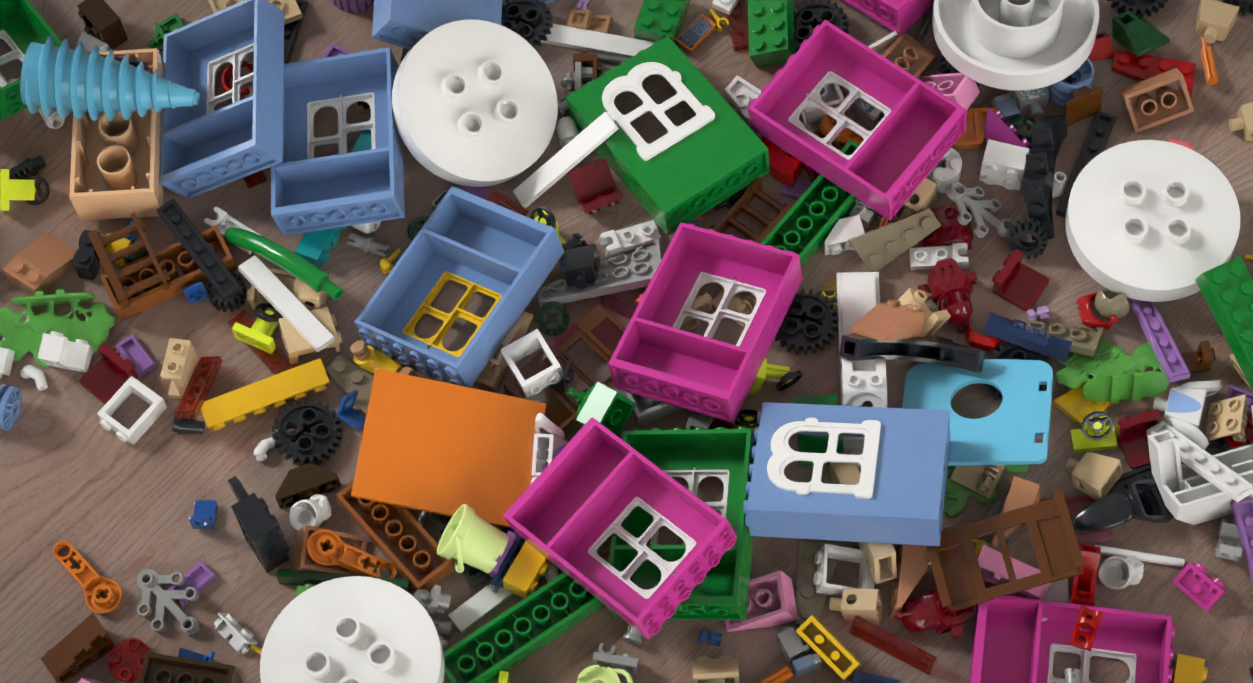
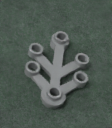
(957, 192)
(166, 598)

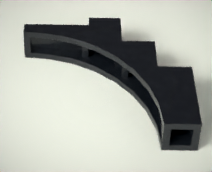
(1041, 160)
(921, 349)

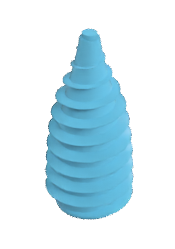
(94, 83)

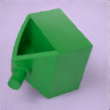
(604, 406)

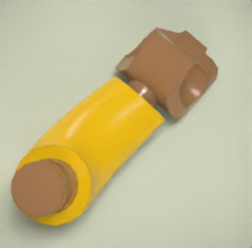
(370, 359)

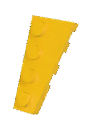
(1077, 406)

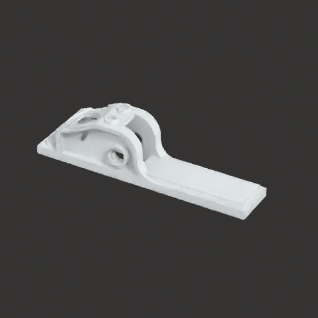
(866, 378)

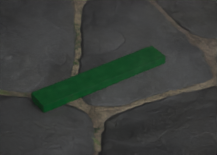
(300, 578)

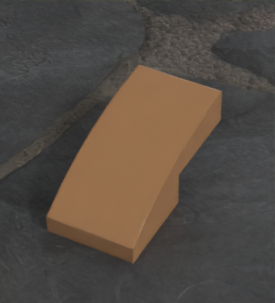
(585, 20)

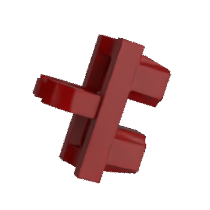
(1088, 620)

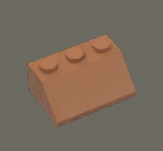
(1156, 100)

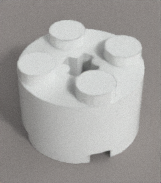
(947, 170)

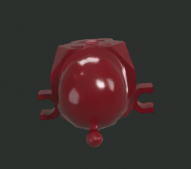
(951, 290)
(927, 614)

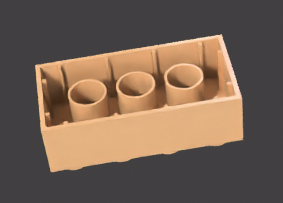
(118, 160)

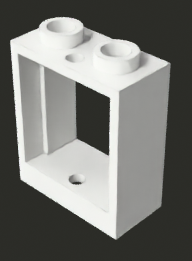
(523, 347)
(156, 408)
(845, 554)

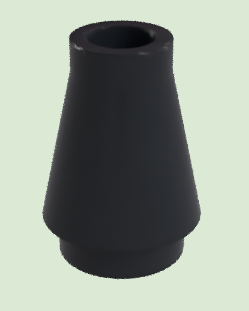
(188, 426)

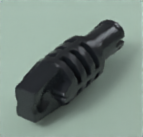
(27, 168)

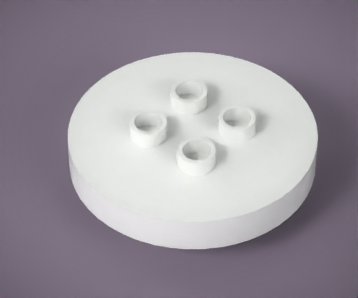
(1015, 40)
(474, 103)
(1151, 219)
(353, 634)

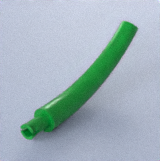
(285, 259)

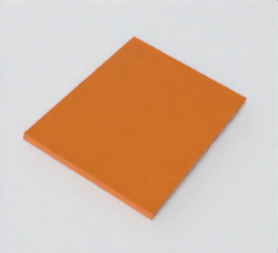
(445, 447)

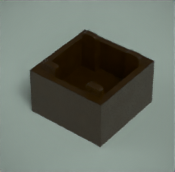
(102, 22)

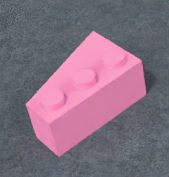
(995, 573)

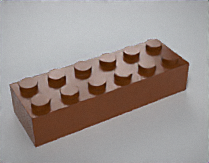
(180, 268)
(398, 539)

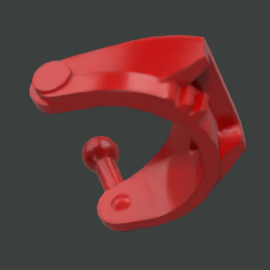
(227, 78)
(1088, 318)
(978, 341)

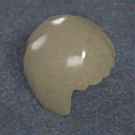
(1111, 304)

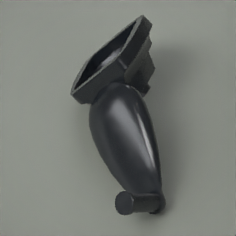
(1115, 509)

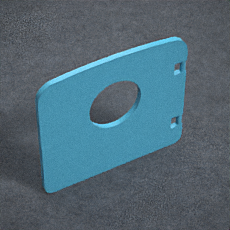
(1006, 434)

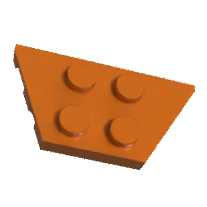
(975, 129)

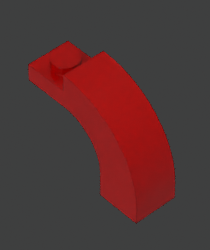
(782, 167)
(1083, 585)

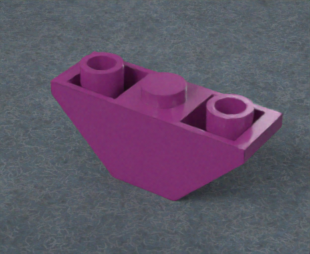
(999, 131)

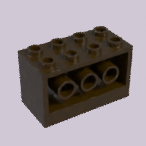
(172, 669)

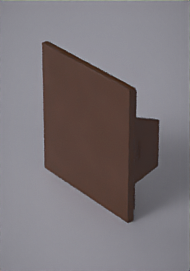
(1083, 105)

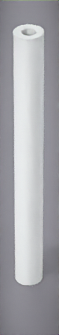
(1146, 557)

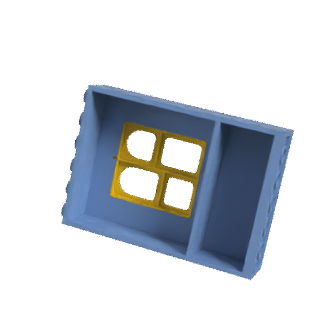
(476, 247)

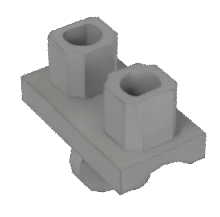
(581, 74)
(434, 600)

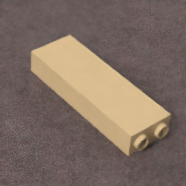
(878, 556)

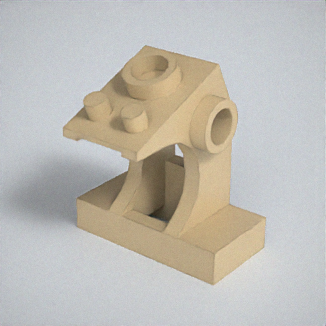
(932, 321)

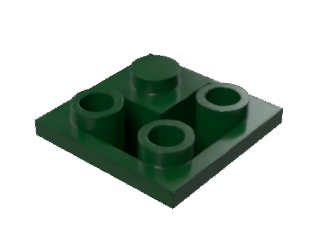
(1137, 33)

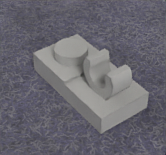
(625, 661)

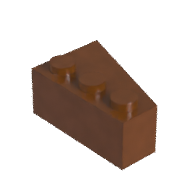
(78, 650)

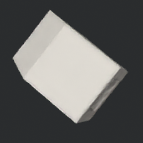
(865, 215)

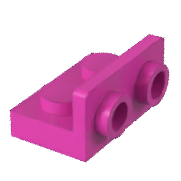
(1199, 585)

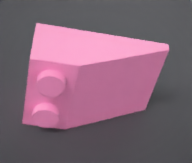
(954, 86)
(769, 603)

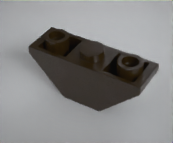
(305, 482)

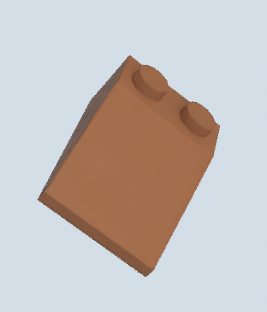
(909, 55)
(40, 265)
(891, 322)
(1019, 494)
(303, 562)
(911, 565)

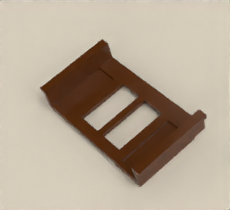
(601, 333)
(1053, 540)

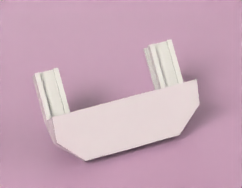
(1184, 490)

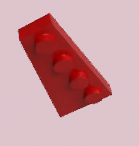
(1150, 66)

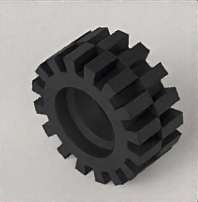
(1031, 228)
(217, 301)

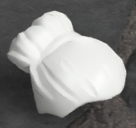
(310, 512)
(1119, 572)

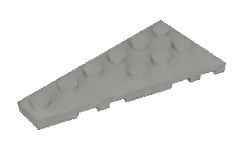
(614, 275)

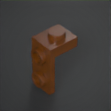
(588, 60)
(1201, 359)

